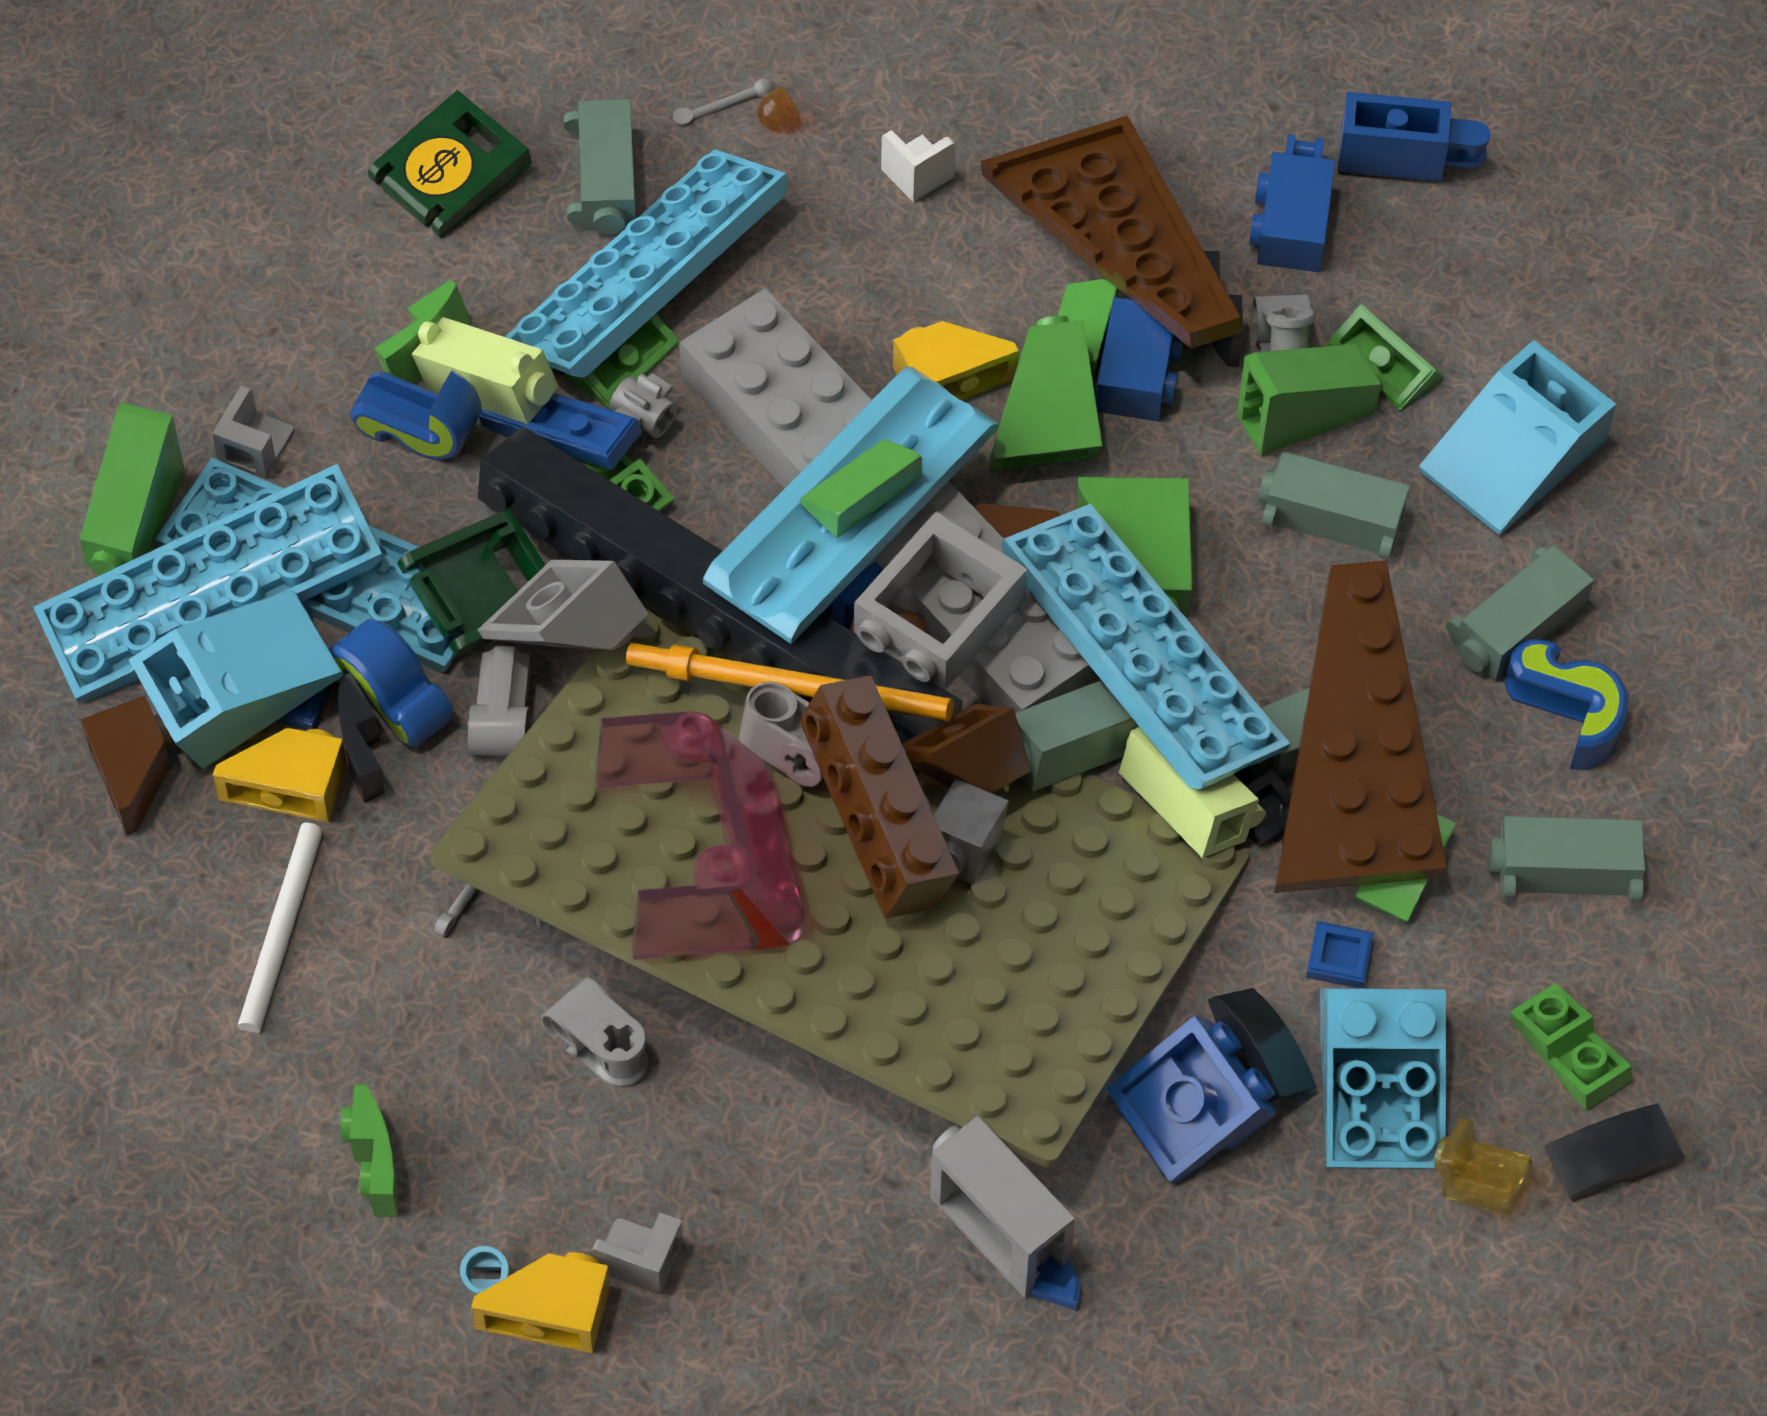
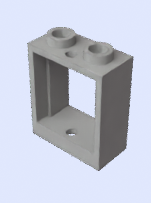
(967, 560)
(999, 1203)

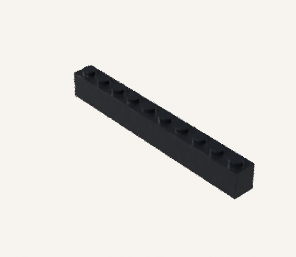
(666, 568)

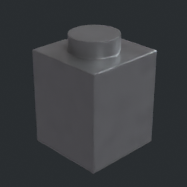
(971, 826)

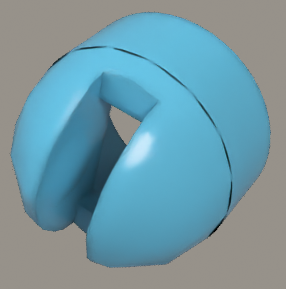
(483, 1259)

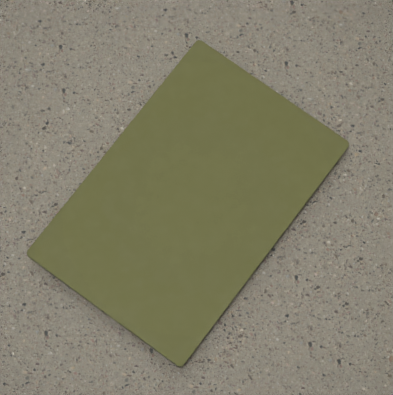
(985, 1007)

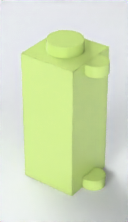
(506, 373)
(1204, 817)

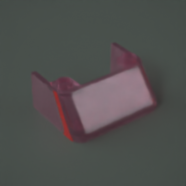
(742, 890)

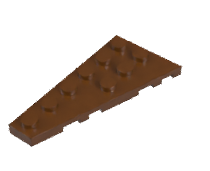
(1119, 216)
(1361, 769)

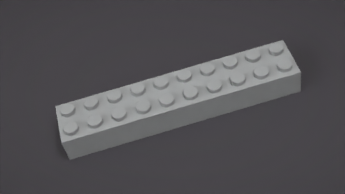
(786, 406)

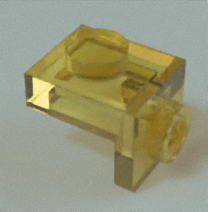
(1481, 1172)

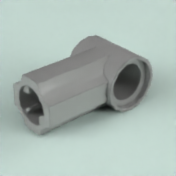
(501, 708)

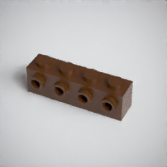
(878, 797)

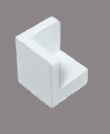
(918, 164)

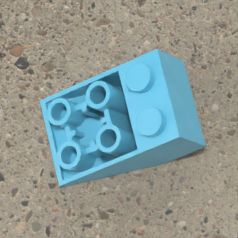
(1519, 438)
(235, 674)
(1383, 1076)

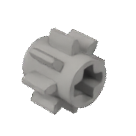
(647, 401)

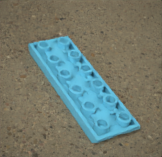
(650, 261)
(288, 541)
(791, 565)
(374, 595)
(1143, 648)

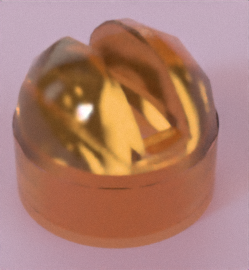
(778, 111)

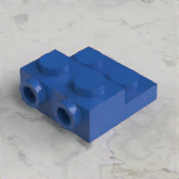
(1193, 1097)

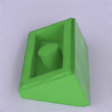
(1092, 304)
(634, 357)
(1402, 369)
(863, 486)

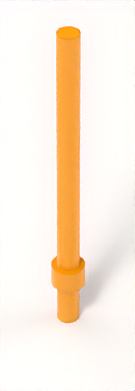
(687, 663)

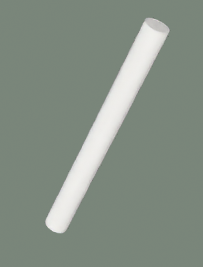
(280, 928)

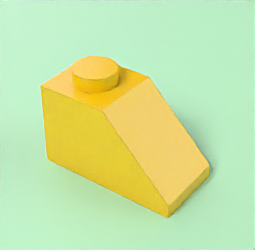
(957, 357)
(286, 774)
(548, 1302)

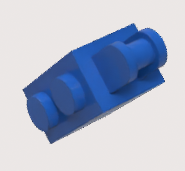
(1407, 137)
(1295, 207)
(1136, 364)

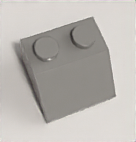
(570, 607)

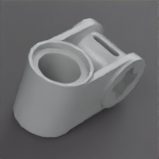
(1282, 321)
(774, 732)
(599, 1034)

